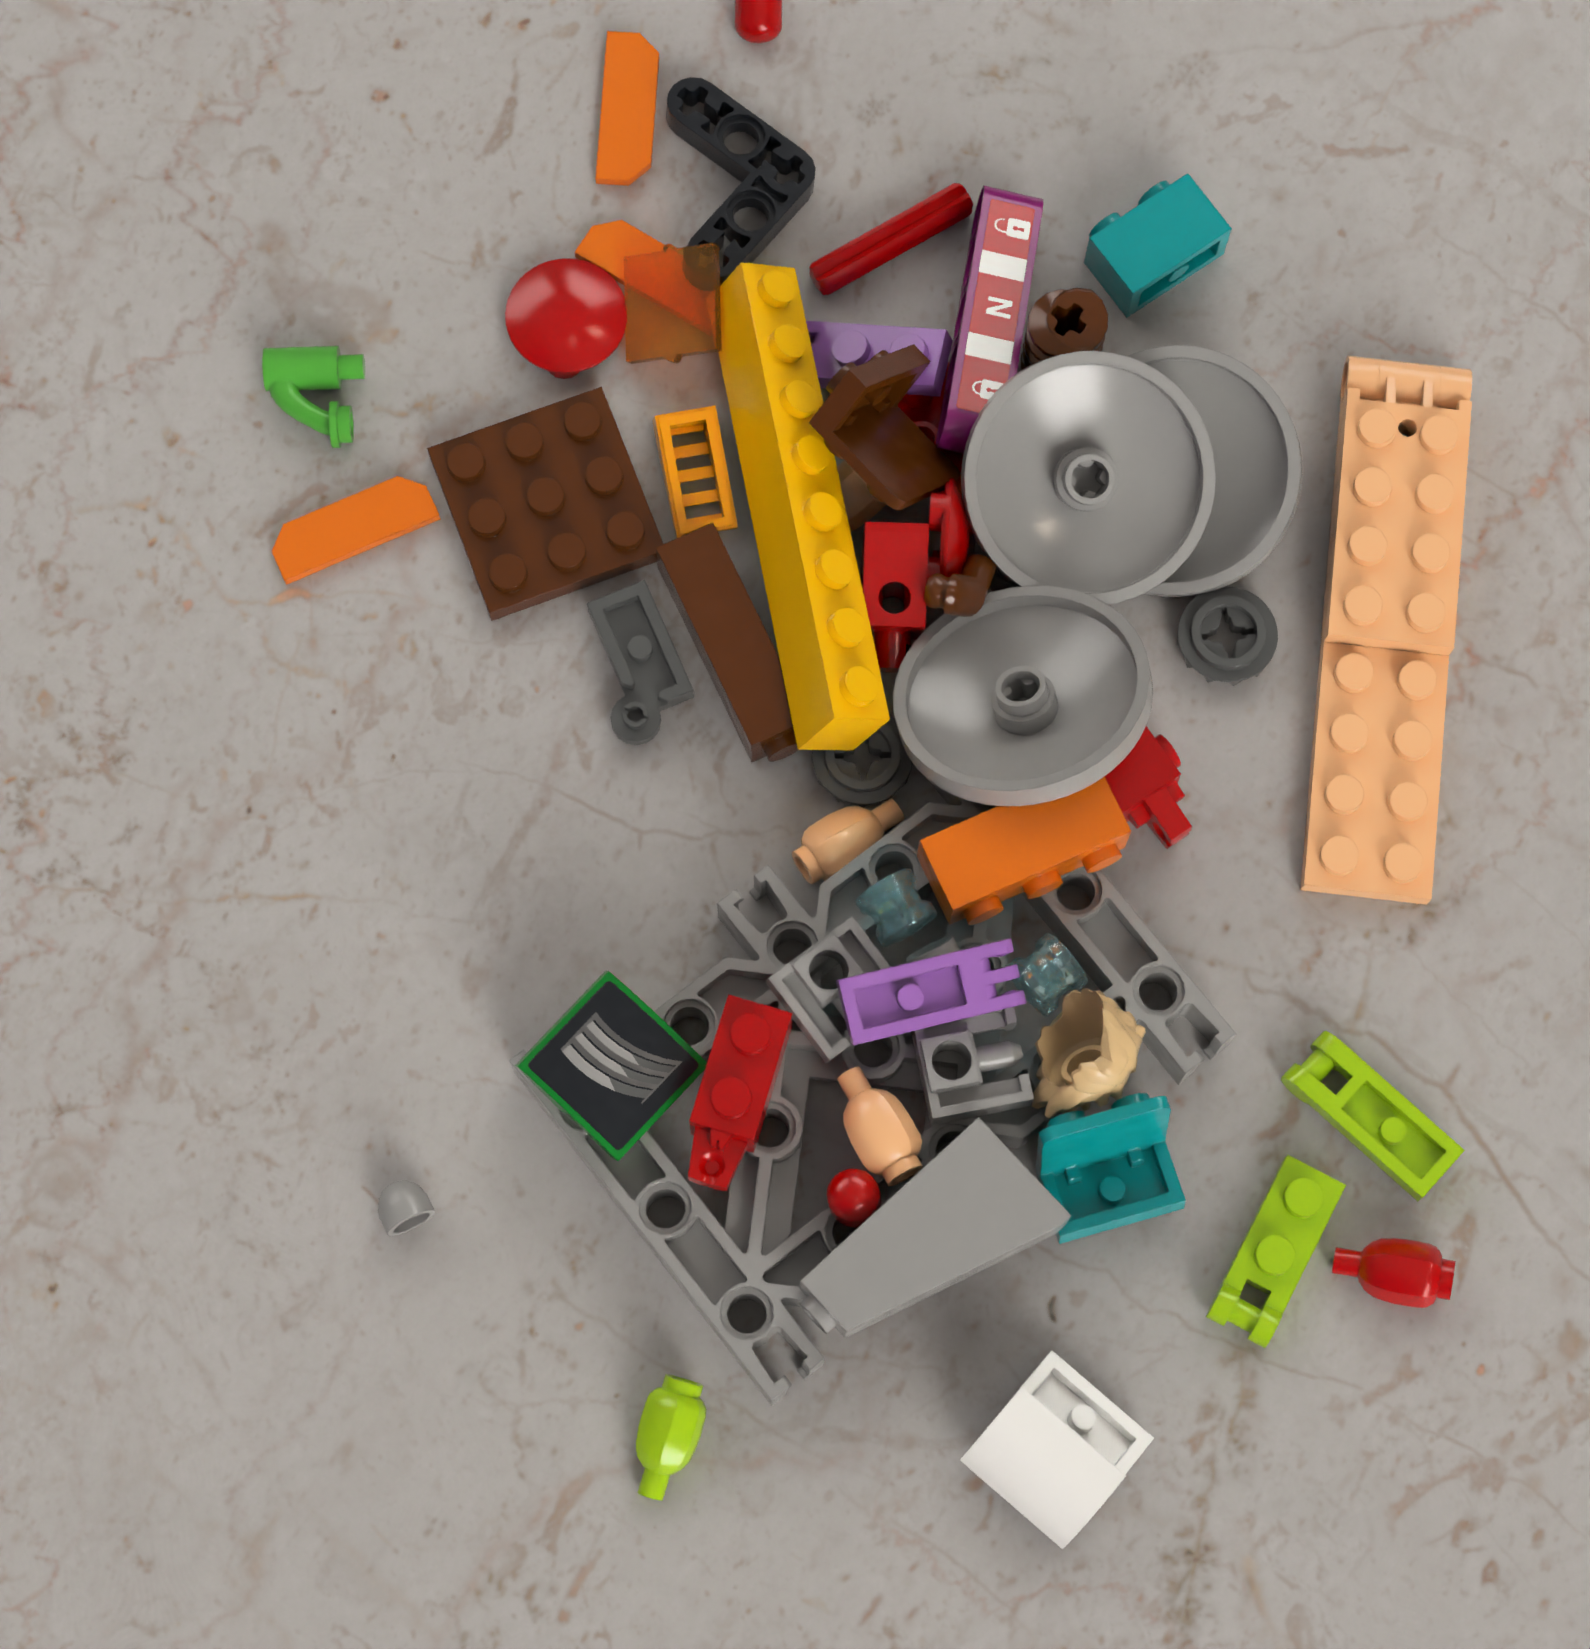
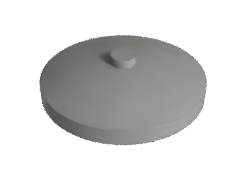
(1254, 466)
(1088, 476)
(1023, 696)

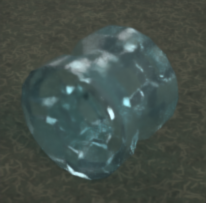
(896, 907)
(1048, 974)

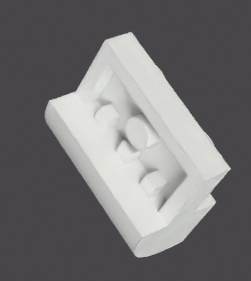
(1057, 1450)

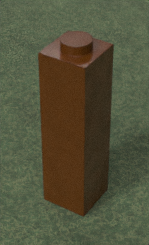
(730, 640)

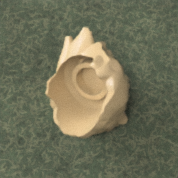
(1086, 1053)

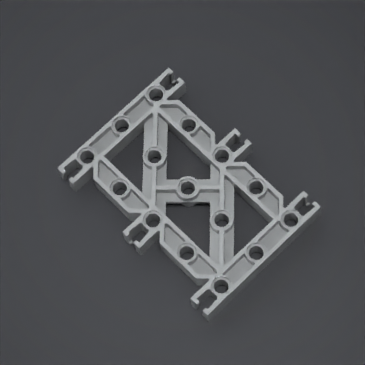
(755, 1250)

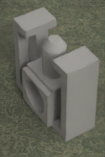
(805, 1000)
(967, 1096)

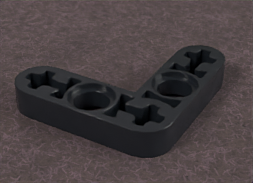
(758, 186)

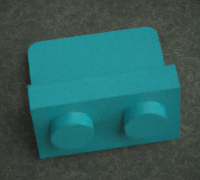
(1110, 1165)

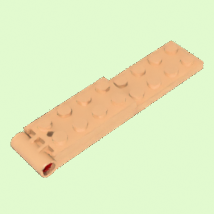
(1387, 629)

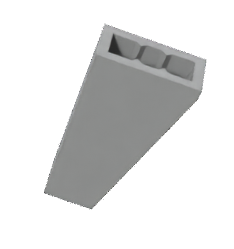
(940, 1228)

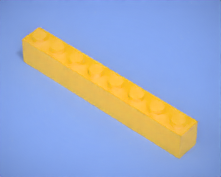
(798, 512)

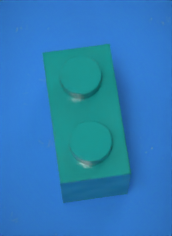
(1156, 243)

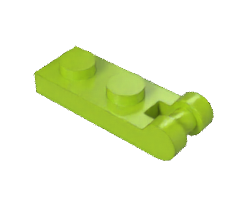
(1373, 1116)
(1276, 1248)

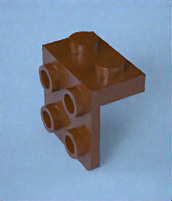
(876, 436)

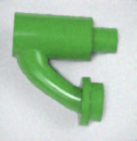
(313, 368)

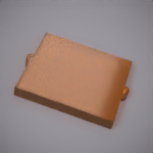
(672, 303)

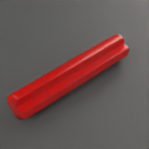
(891, 239)

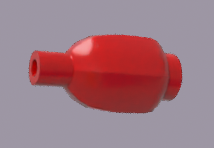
(1398, 1271)

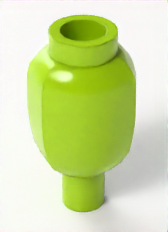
(668, 1432)

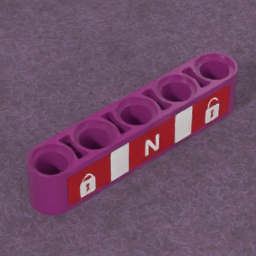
(989, 309)

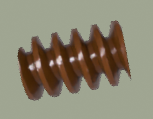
(1064, 324)

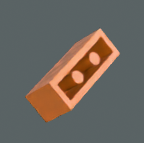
(1021, 851)

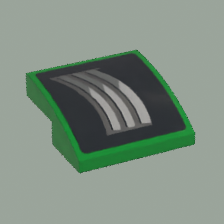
(612, 1065)

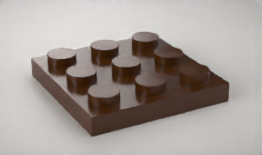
(546, 503)

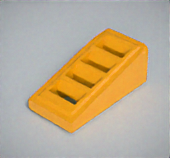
(687, 422)

